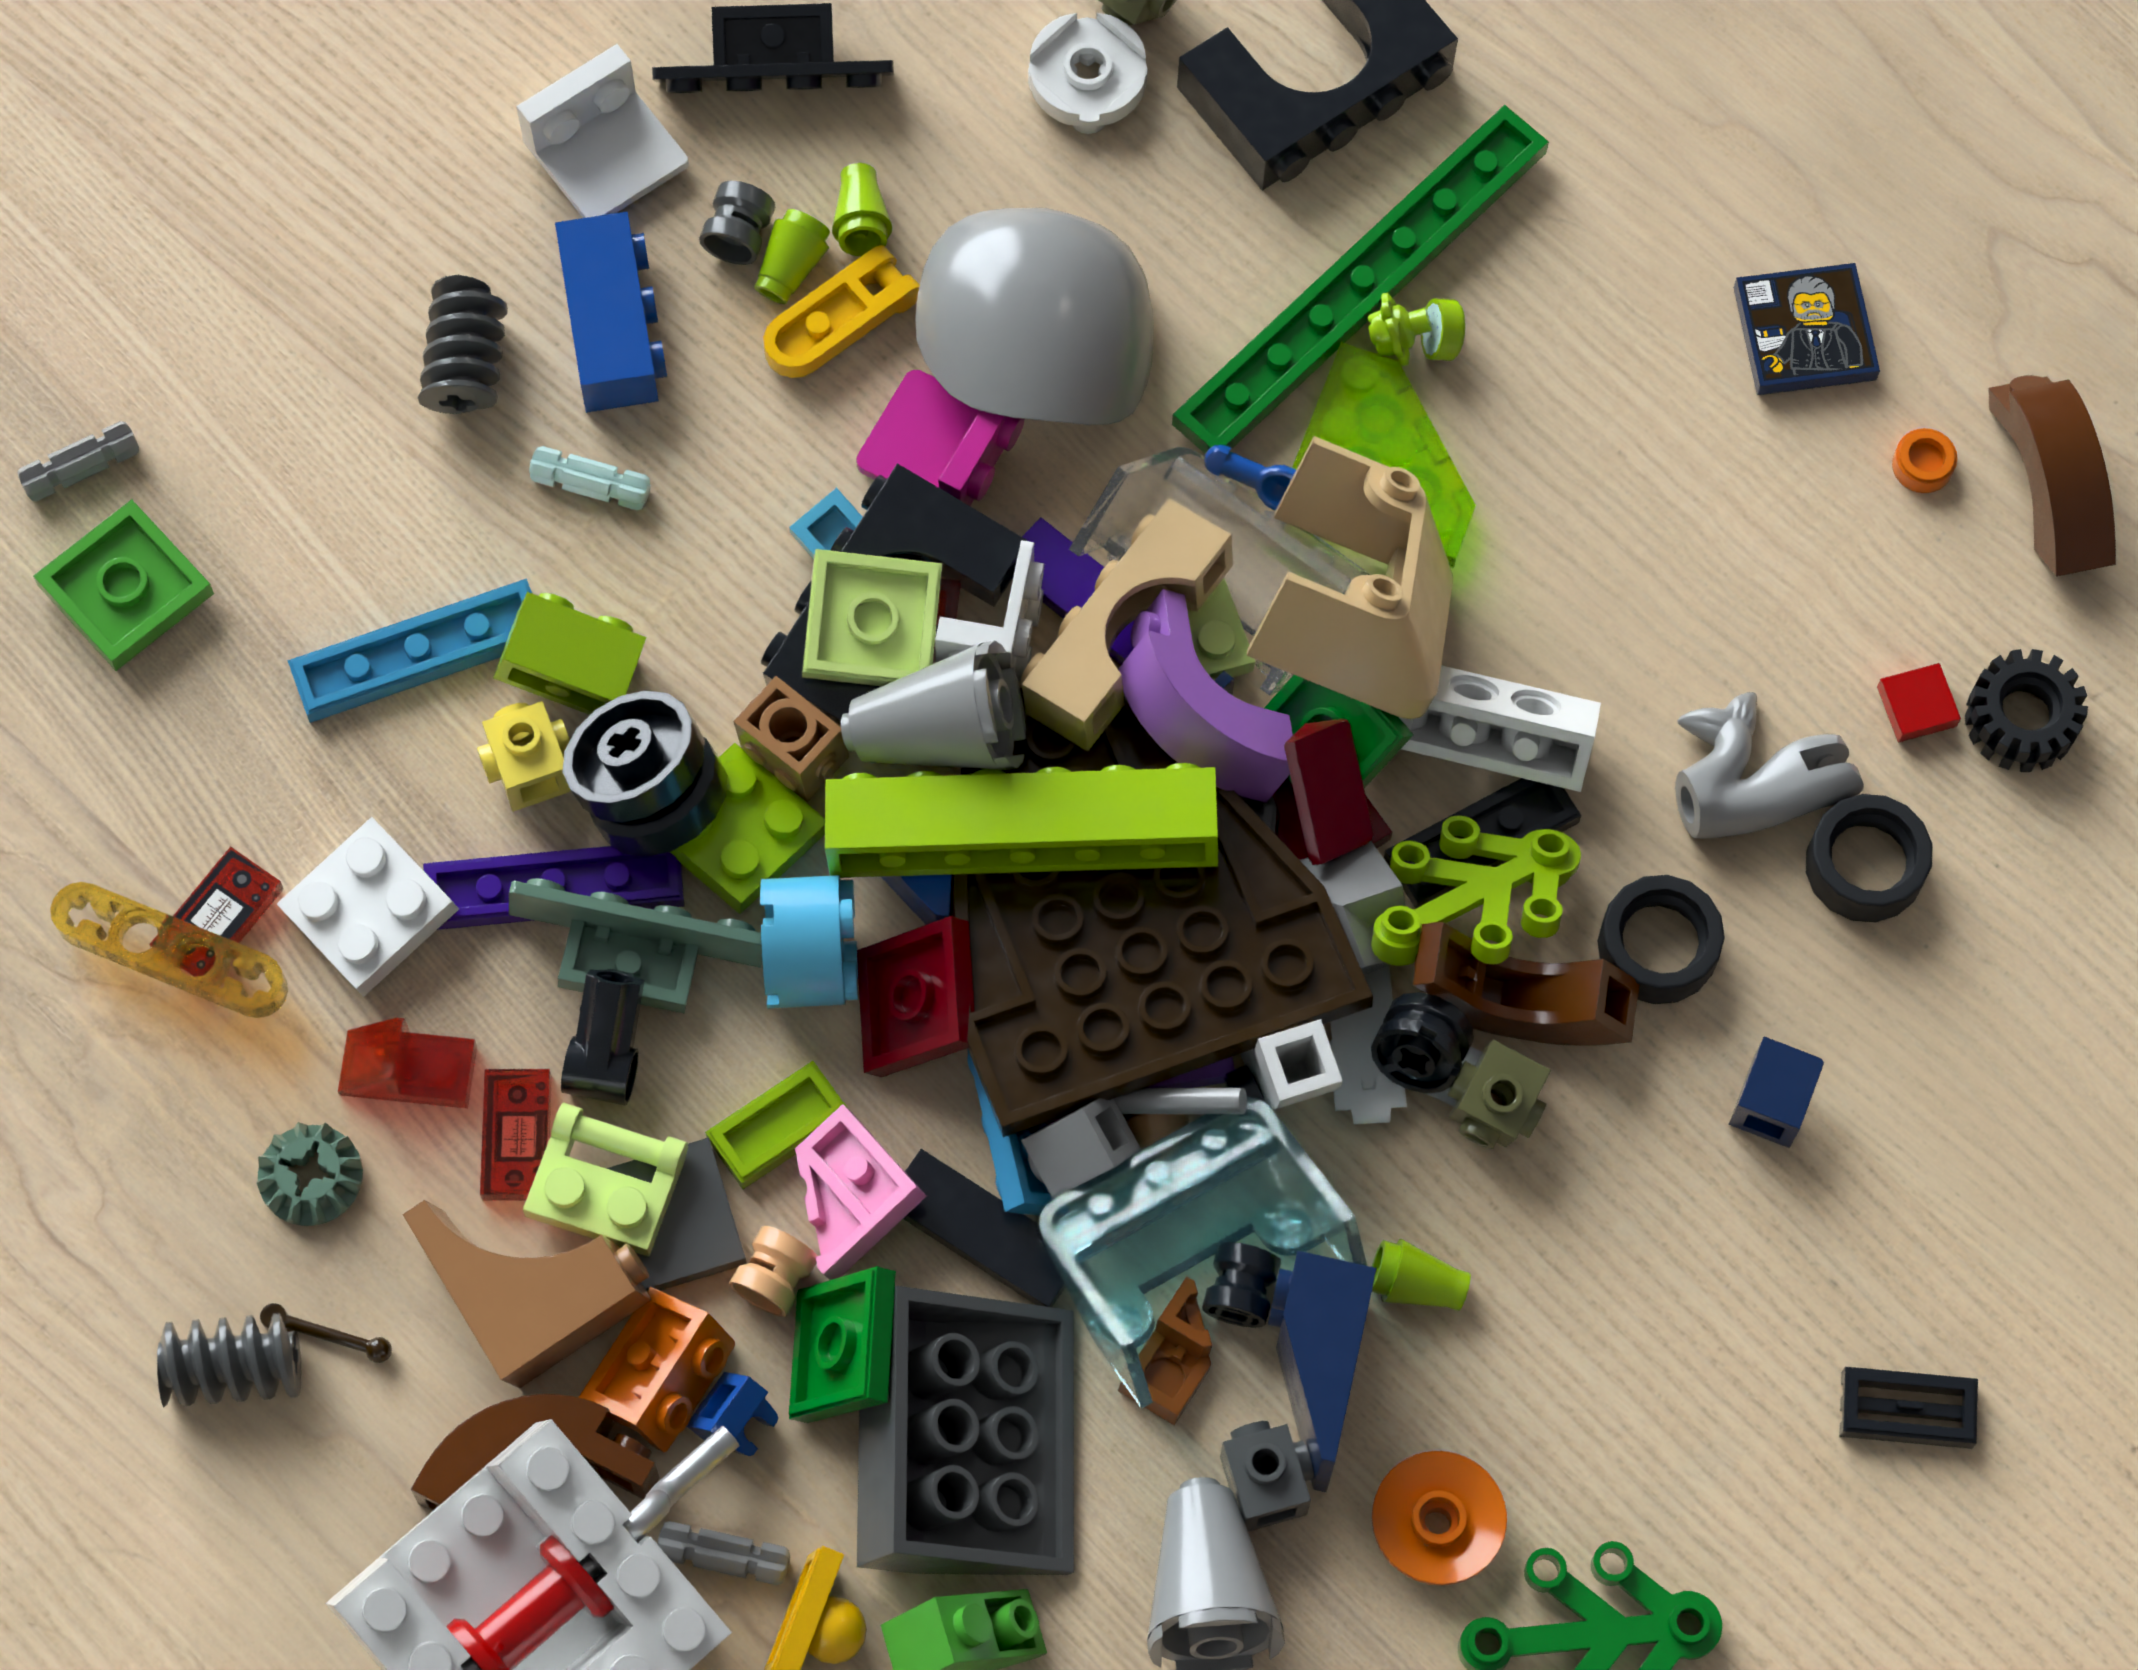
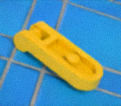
(837, 314)

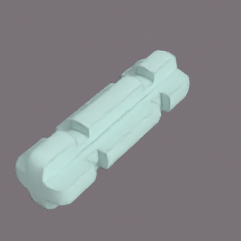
(589, 478)

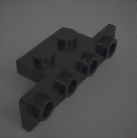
(773, 44)

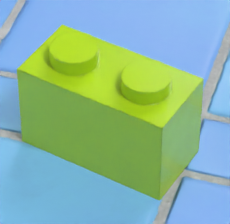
(569, 654)

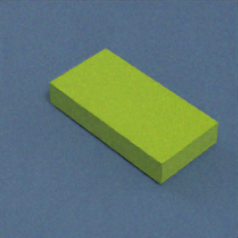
(773, 1124)

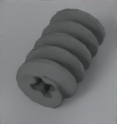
(462, 346)
(229, 1361)

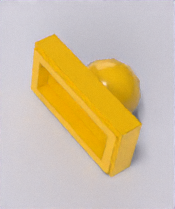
(814, 1621)

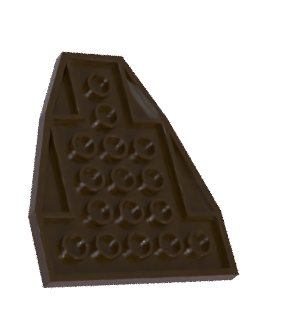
(1142, 972)

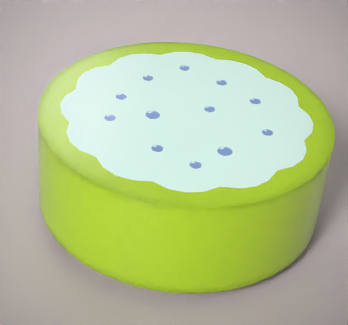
(1447, 330)

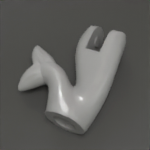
(1789, 785)

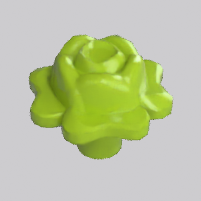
(1395, 328)

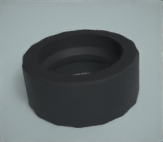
(1889, 817)
(1678, 896)

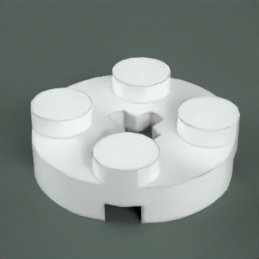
(1080, 101)

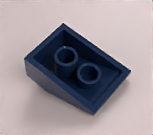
(1319, 1339)

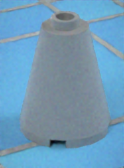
(943, 715)
(1209, 1585)

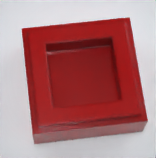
(1918, 702)

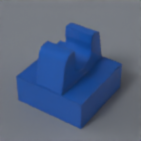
(731, 1405)

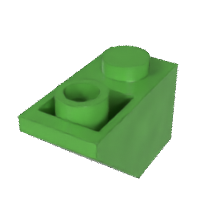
(966, 1633)

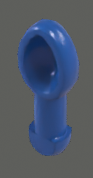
(1267, 481)

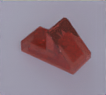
(408, 1067)

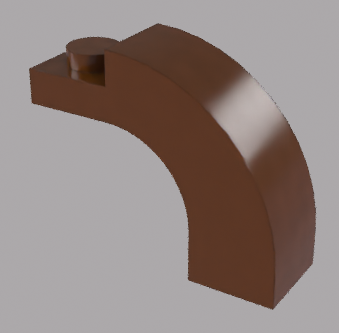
(2063, 469)
(1528, 999)
(497, 1426)

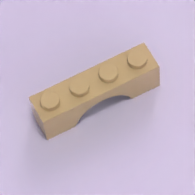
(1076, 682)

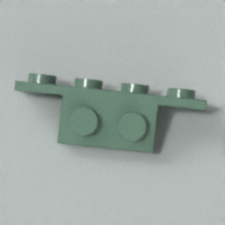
(628, 938)

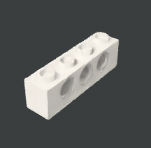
(1507, 728)

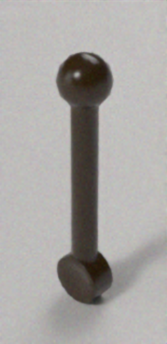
(376, 1349)

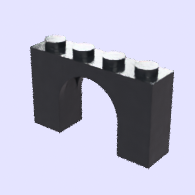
(1280, 128)
(909, 522)

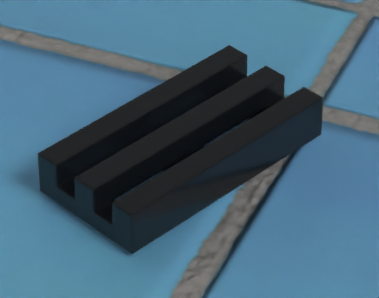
(1852, 1404)

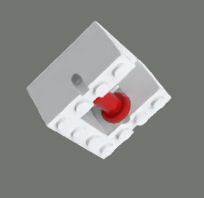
(475, 1586)

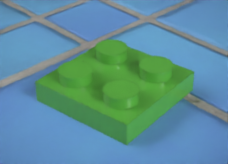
(123, 585)

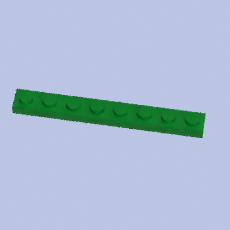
(1352, 287)

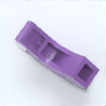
(1192, 713)

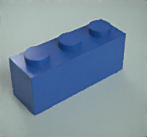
(610, 311)

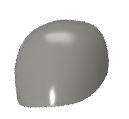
(1036, 317)

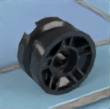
(1422, 1042)

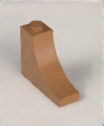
(531, 1308)

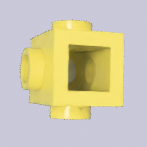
(525, 754)

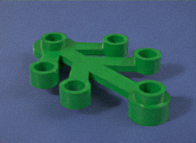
(1604, 1629)

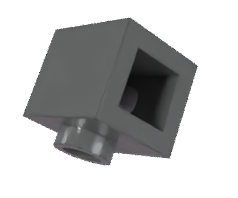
(1267, 1474)

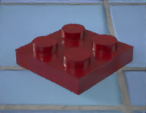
(915, 996)

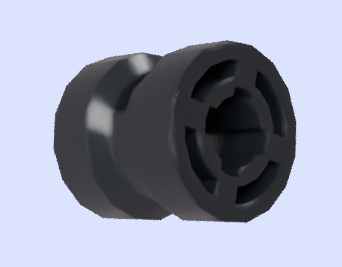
(1241, 1286)

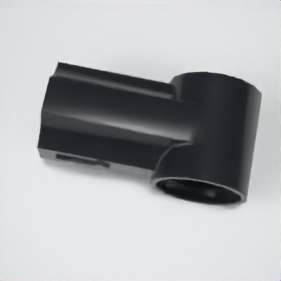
(602, 1054)

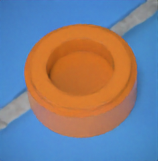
(1924, 460)

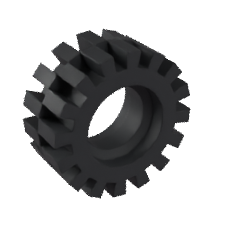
(2041, 680)

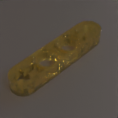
(172, 943)

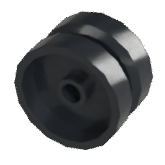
(645, 773)

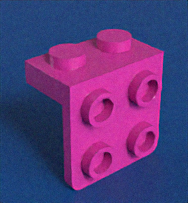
(938, 439)

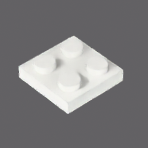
(367, 906)

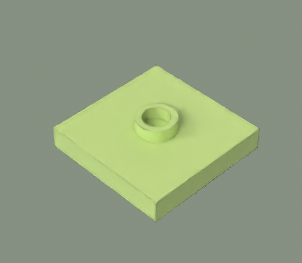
(870, 617)

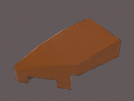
(1175, 1355)

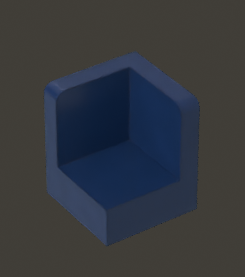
(1776, 1092)

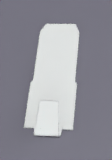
(1364, 1087)

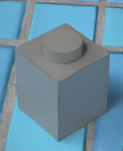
(1080, 1146)

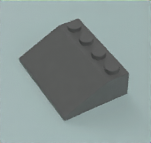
(974, 1441)

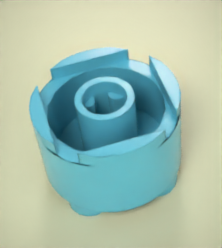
(805, 944)

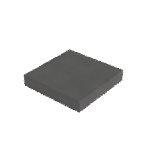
(698, 1227)

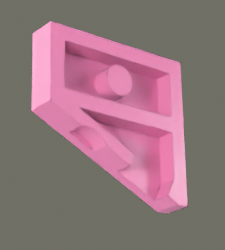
(851, 1190)

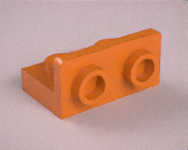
(660, 1368)

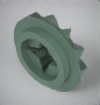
(323, 1198)

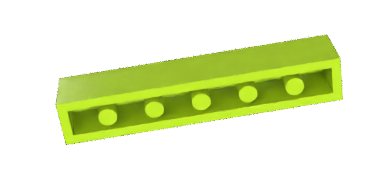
(1021, 821)

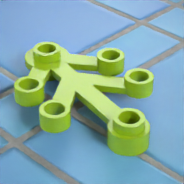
(1540, 857)

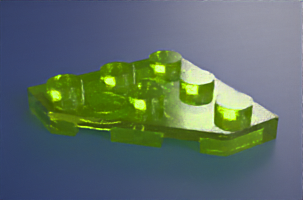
(1378, 415)

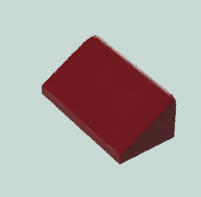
(1328, 789)

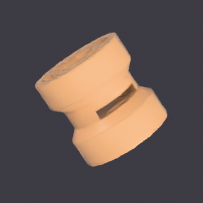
(773, 1271)

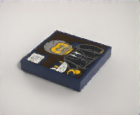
(1806, 329)

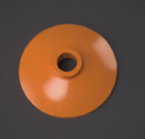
(1444, 1485)

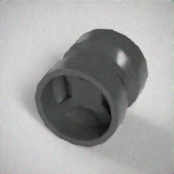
(737, 222)

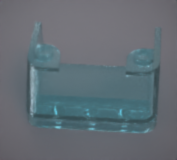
(1172, 1212)

